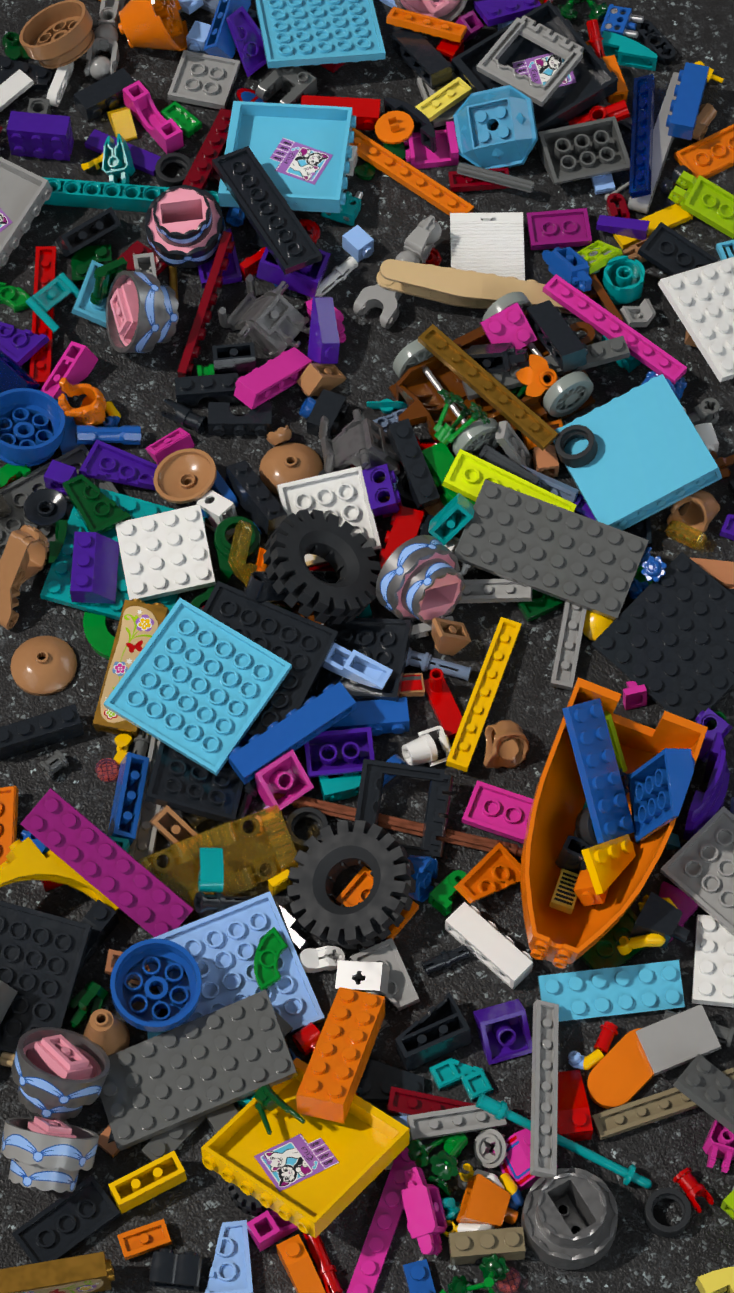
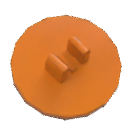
(394, 127)

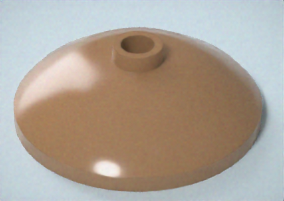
(276, 470)
(185, 476)
(46, 675)

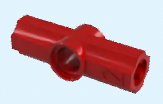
(617, 109)

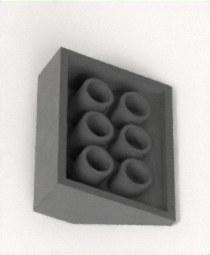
(583, 150)

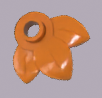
(533, 376)

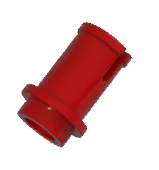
(606, 1036)

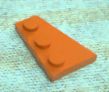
(490, 875)

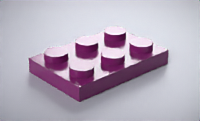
(559, 229)

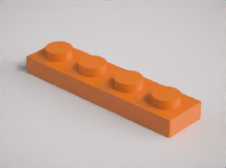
(426, 24)

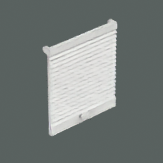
(489, 244)

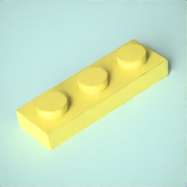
(444, 98)

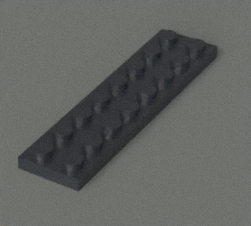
(266, 210)

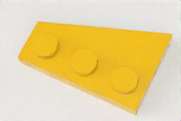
(608, 861)

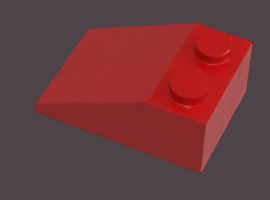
(573, 1107)

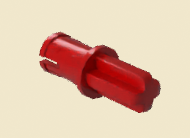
(595, 37)

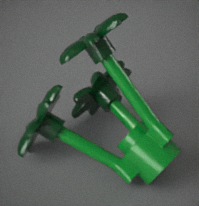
(446, 432)

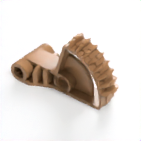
(21, 559)

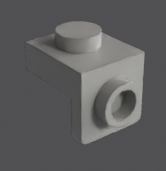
(638, 315)

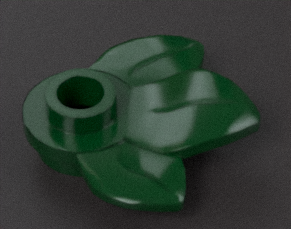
(13, 47)

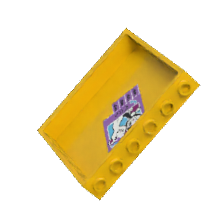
(305, 1168)

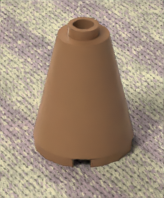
(107, 1031)

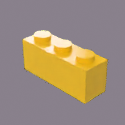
(147, 1182)

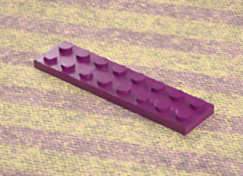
(106, 865)

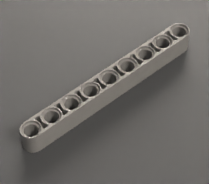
(661, 148)

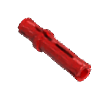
(326, 1270)

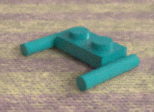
(50, 296)

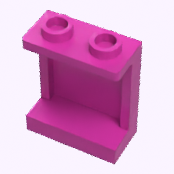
(446, 154)

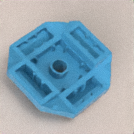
(512, 139)

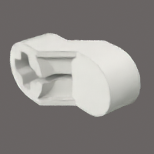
(328, 958)

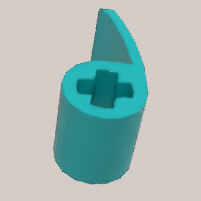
(211, 870)

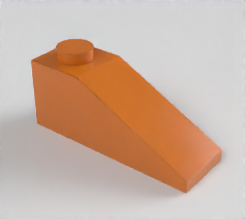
(299, 1266)

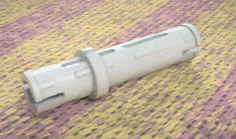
(338, 274)

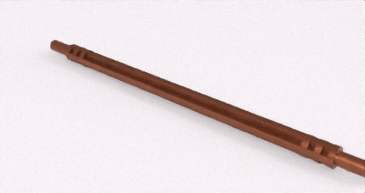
(404, 825)

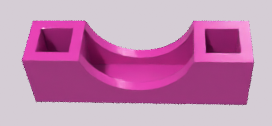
(163, 131)
(269, 1229)

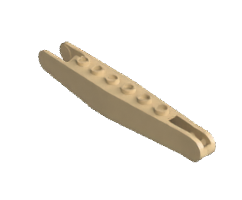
(455, 285)

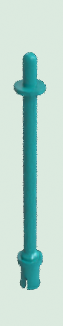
(501, 1111)

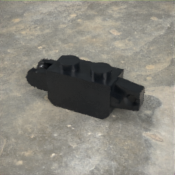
(497, 357)

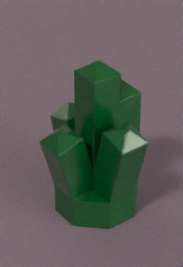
(87, 1001)

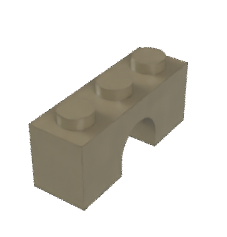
(473, 1245)

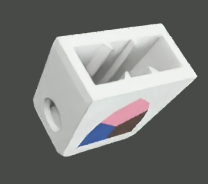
(216, 509)

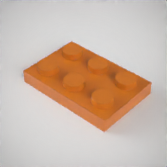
(358, 891)

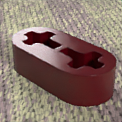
(621, 210)

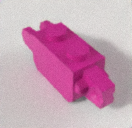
(423, 1211)

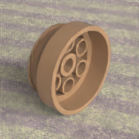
(58, 34)

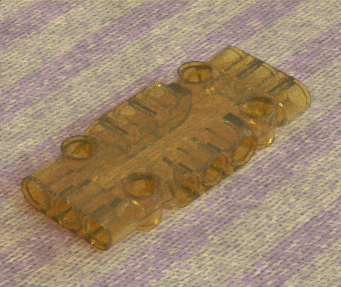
(241, 855)

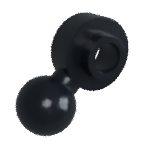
(668, 185)

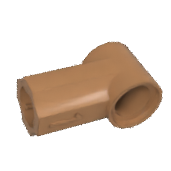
(705, 117)

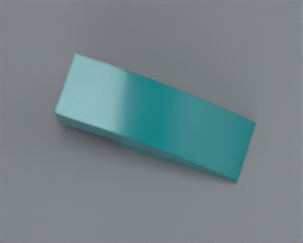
(628, 51)

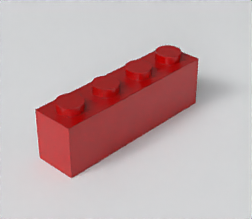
(365, 109)
(405, 526)

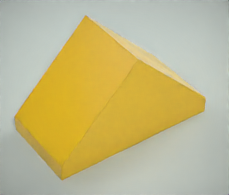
(122, 123)

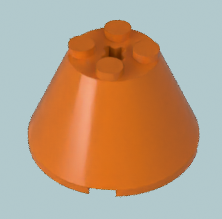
(153, 24)

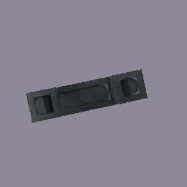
(421, 122)

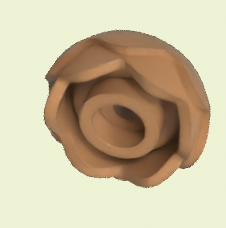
(280, 436)

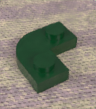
(83, 257)

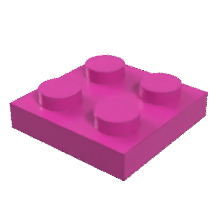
(508, 327)

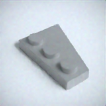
(400, 987)

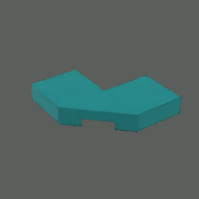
(453, 1071)

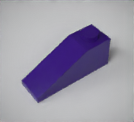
(323, 334)

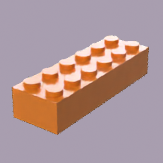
(341, 1055)

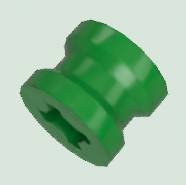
(207, 370)

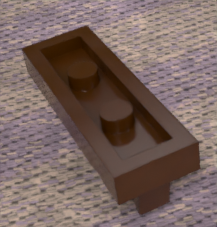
(599, 292)

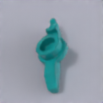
(386, 405)

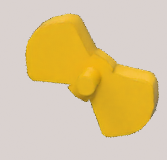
(93, 162)
(122, 741)

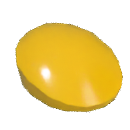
(595, 625)

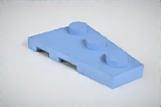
(231, 1261)

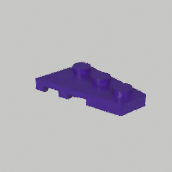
(247, 40)

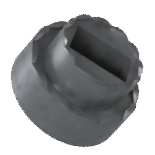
(589, 1209)

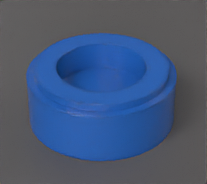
(307, 407)

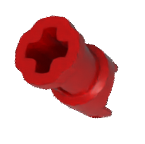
(692, 1188)

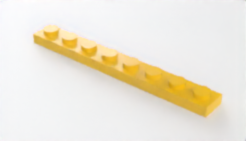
(483, 694)

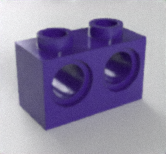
(377, 491)
(722, 727)

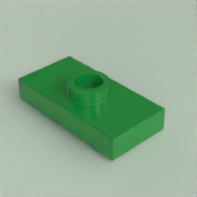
(185, 120)

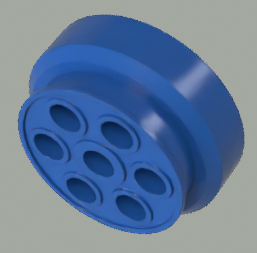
(29, 426)
(167, 957)

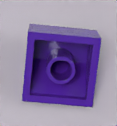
(503, 1031)

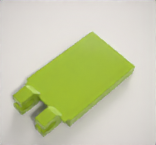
(705, 202)

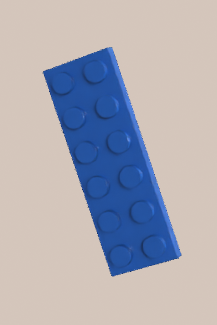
(598, 770)

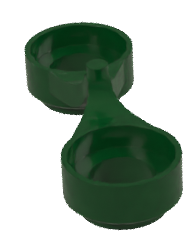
(223, 549)

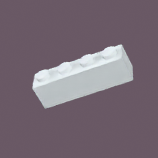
(489, 945)

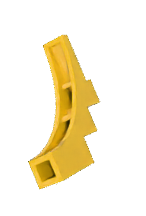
(28, 863)

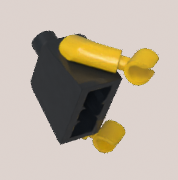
(654, 925)

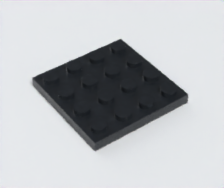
(378, 639)
(192, 788)

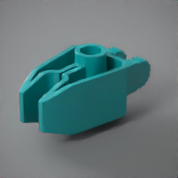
(117, 160)

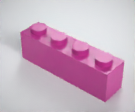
(271, 378)

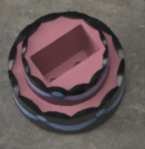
(184, 226)

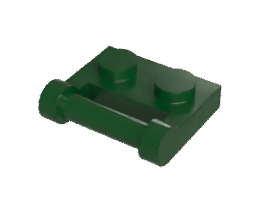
(104, 277)

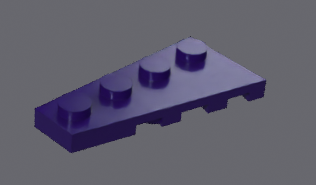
(118, 466)

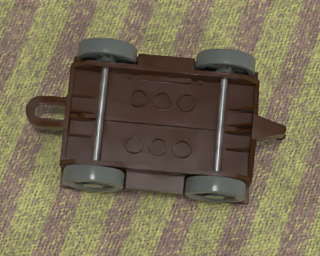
(425, 375)

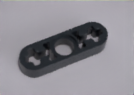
(654, 34)

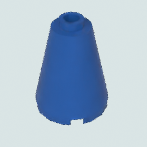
(425, 869)

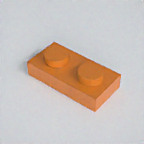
(144, 1239)

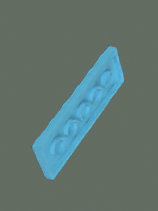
(614, 990)

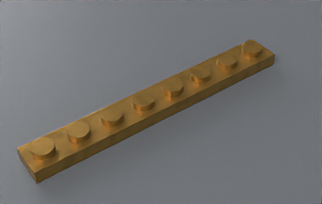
(487, 387)

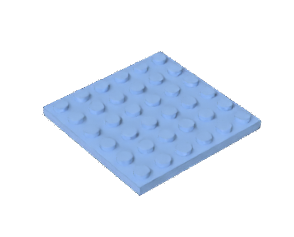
(225, 954)

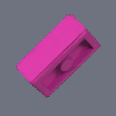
(170, 443)

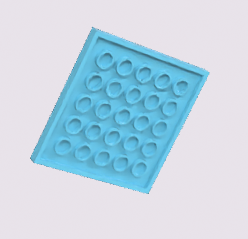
(319, 32)
(198, 686)

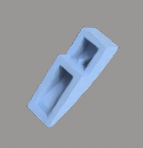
(357, 667)

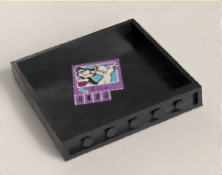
(580, 90)

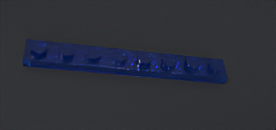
(642, 136)

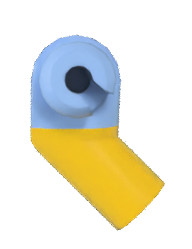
(583, 1062)

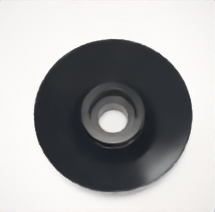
(45, 500)

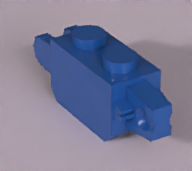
(569, 266)

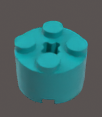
(623, 279)

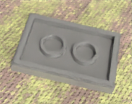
(678, 1039)

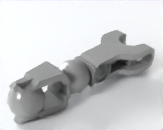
(105, 40)
(416, 250)

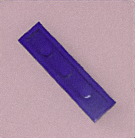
(142, 159)

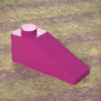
(74, 365)

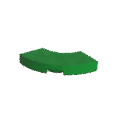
(13, 297)
(97, 634)
(267, 959)

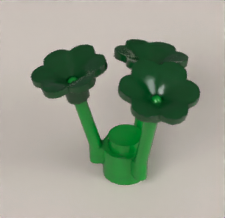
(443, 1163)

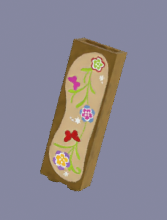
(134, 630)
(67, 1275)

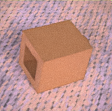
(546, 461)

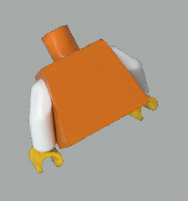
(483, 1203)

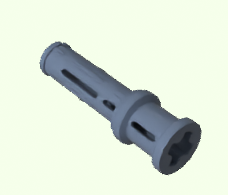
(463, 671)

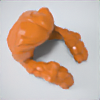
(93, 405)

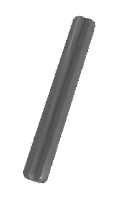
(495, 177)

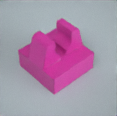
(634, 695)

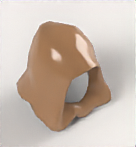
(697, 512)
(505, 745)

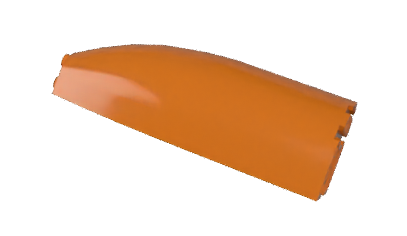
(552, 819)

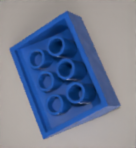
(659, 790)

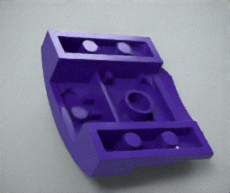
(707, 804)

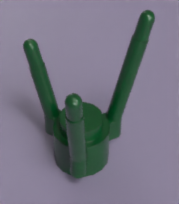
(269, 1100)

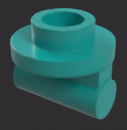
(450, 1208)

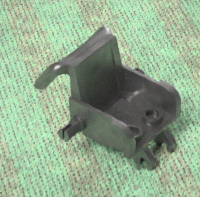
(266, 319)
(358, 444)

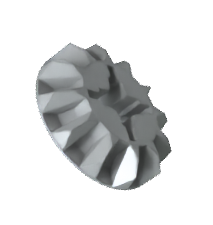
(482, 1148)

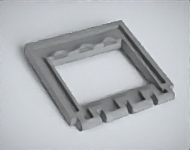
(541, 36)

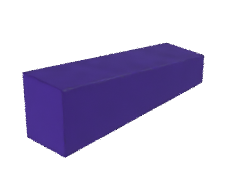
(623, 226)

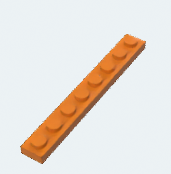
(409, 176)

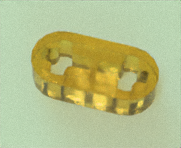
(686, 535)

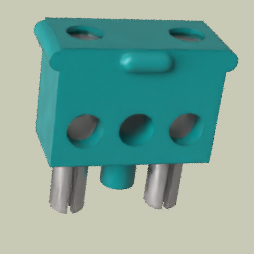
(348, 211)

